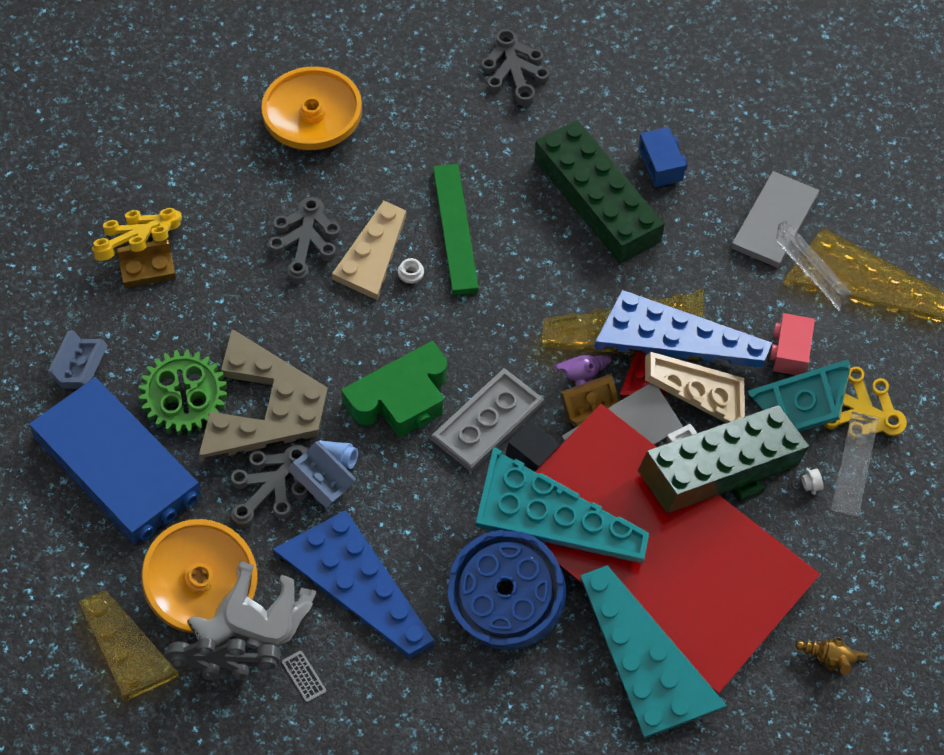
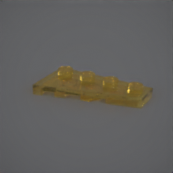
(127, 650)

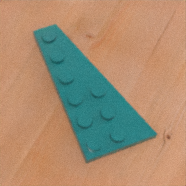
(552, 513)
(653, 671)

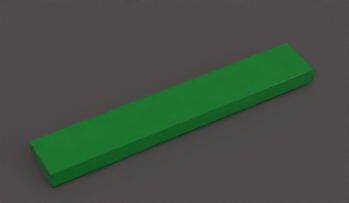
(455, 229)

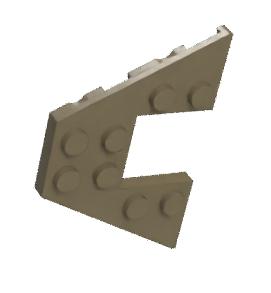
(292, 410)

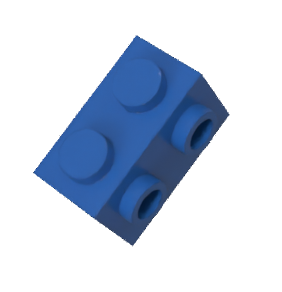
(662, 156)

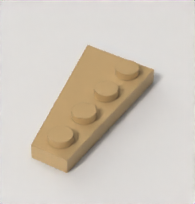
(369, 256)
(700, 386)

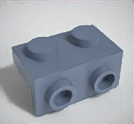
(76, 361)
(321, 474)

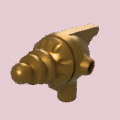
(832, 654)

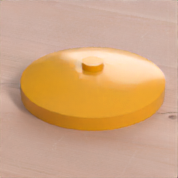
(311, 108)
(193, 570)

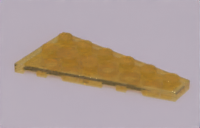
(871, 278)

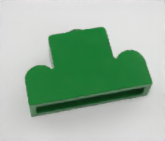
(400, 391)

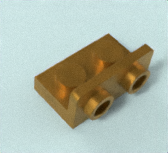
(146, 266)

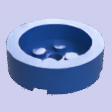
(511, 619)

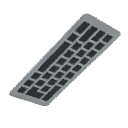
(304, 676)

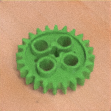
(157, 396)

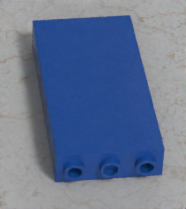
(115, 461)

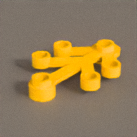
(135, 232)
(864, 406)

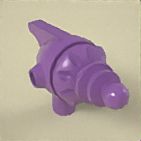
(583, 368)

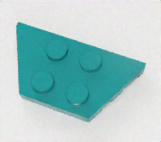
(809, 397)

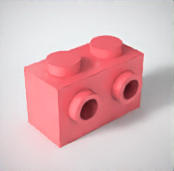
(793, 344)

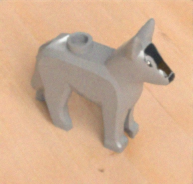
(249, 621)

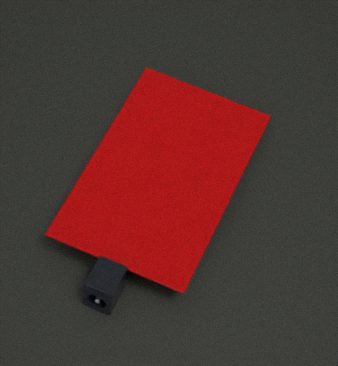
(706, 568)

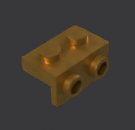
(585, 398)

